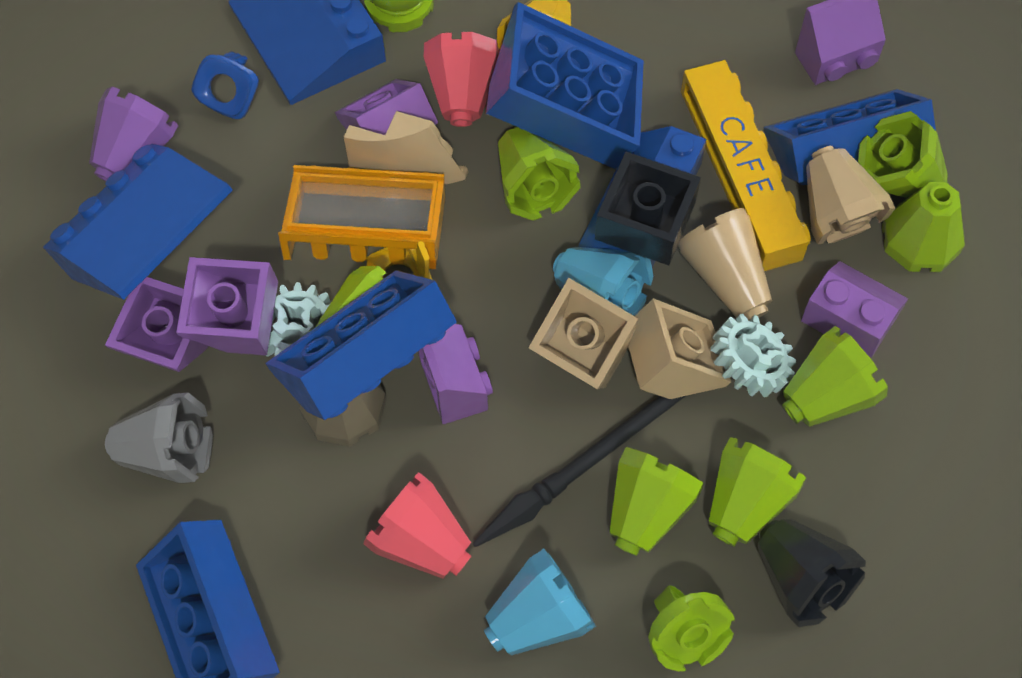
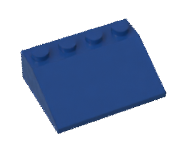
(311, 41)
(567, 87)
(135, 220)

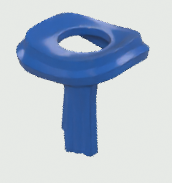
(233, 66)

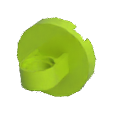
(689, 628)

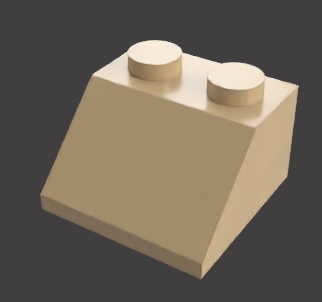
(585, 334)
(674, 352)

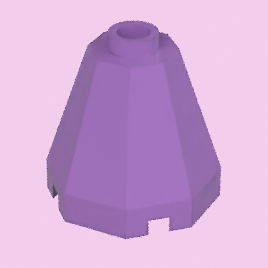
(123, 128)

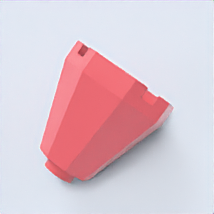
(461, 74)
(421, 531)

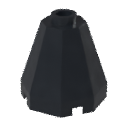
(809, 570)

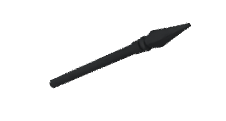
(527, 505)

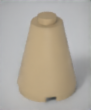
(730, 262)

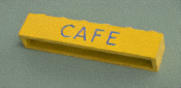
(744, 163)

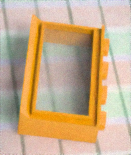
(363, 211)

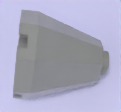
(164, 439)

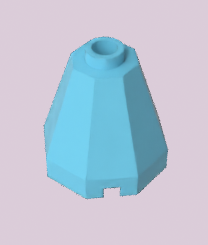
(607, 272)
(537, 609)

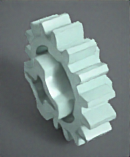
(300, 309)
(753, 355)

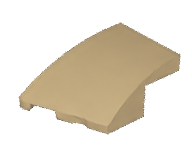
(407, 146)

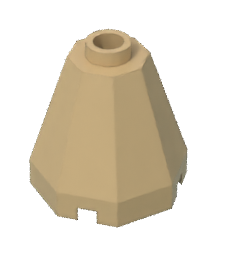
(842, 196)

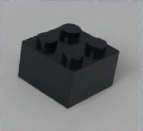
(647, 208)

